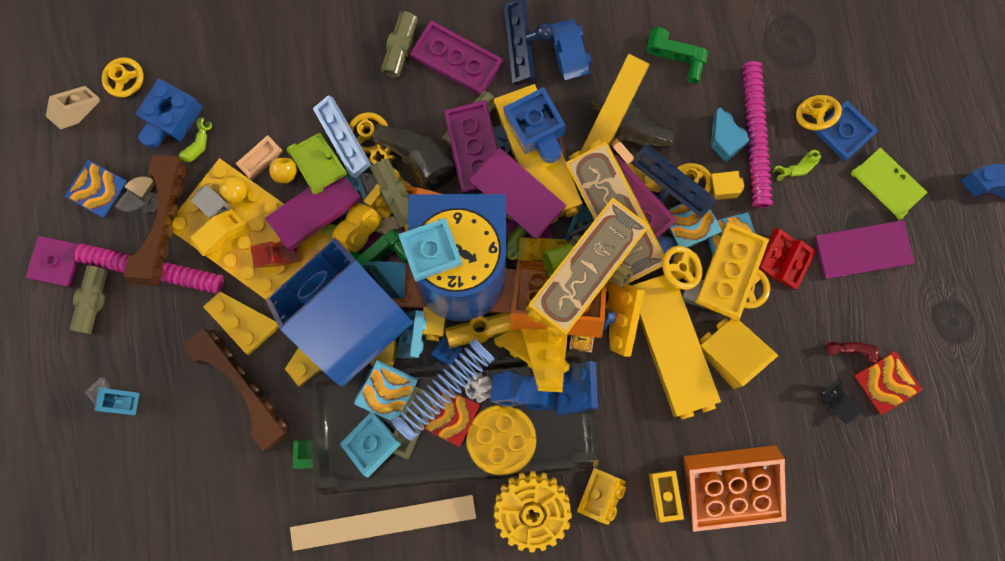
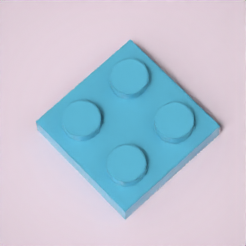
(430, 249)
(410, 340)
(370, 444)

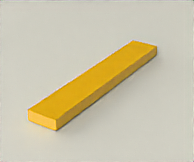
(617, 101)

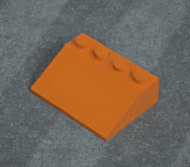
(529, 280)
(735, 488)

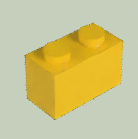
(666, 496)

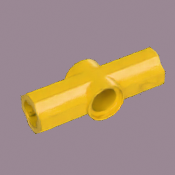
(465, 332)

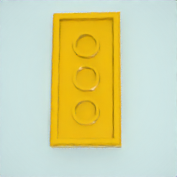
(732, 271)

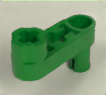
(660, 46)
(382, 249)

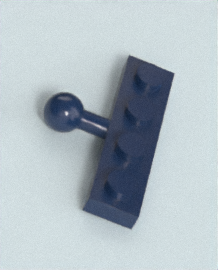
(520, 40)
(673, 181)

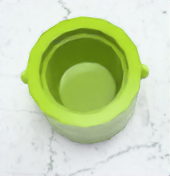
(553, 258)

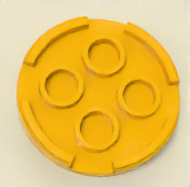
(501, 440)

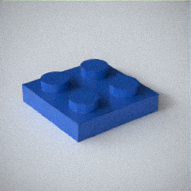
(848, 132)
(578, 389)

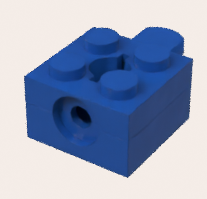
(173, 120)
(536, 124)

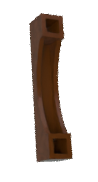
(147, 263)
(266, 426)

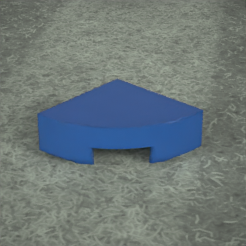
(609, 318)

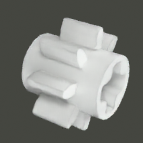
(479, 388)

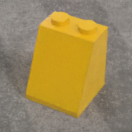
(736, 352)

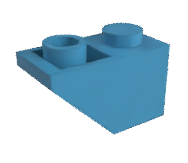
(727, 136)

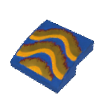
(96, 188)

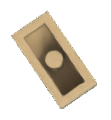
(71, 106)

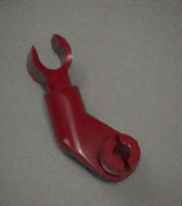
(871, 352)

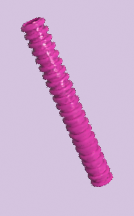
(757, 134)
(172, 273)

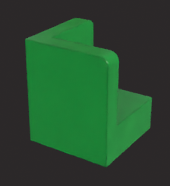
(302, 454)

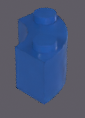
(570, 49)
(986, 180)
(515, 390)

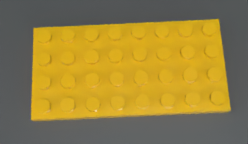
(236, 250)

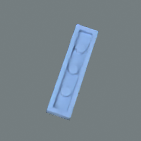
(342, 136)

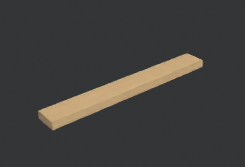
(383, 522)

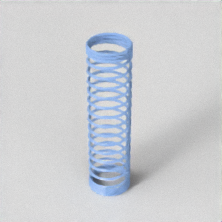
(404, 429)

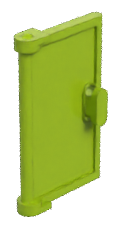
(312, 160)
(888, 184)

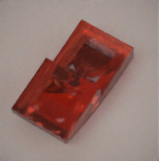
(274, 254)

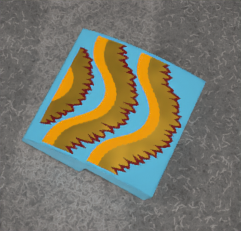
(692, 229)
(385, 391)

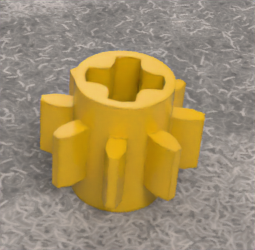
(377, 154)

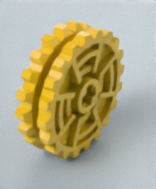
(529, 528)

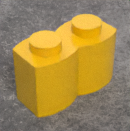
(357, 227)

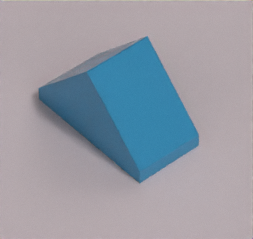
(389, 276)
(116, 401)

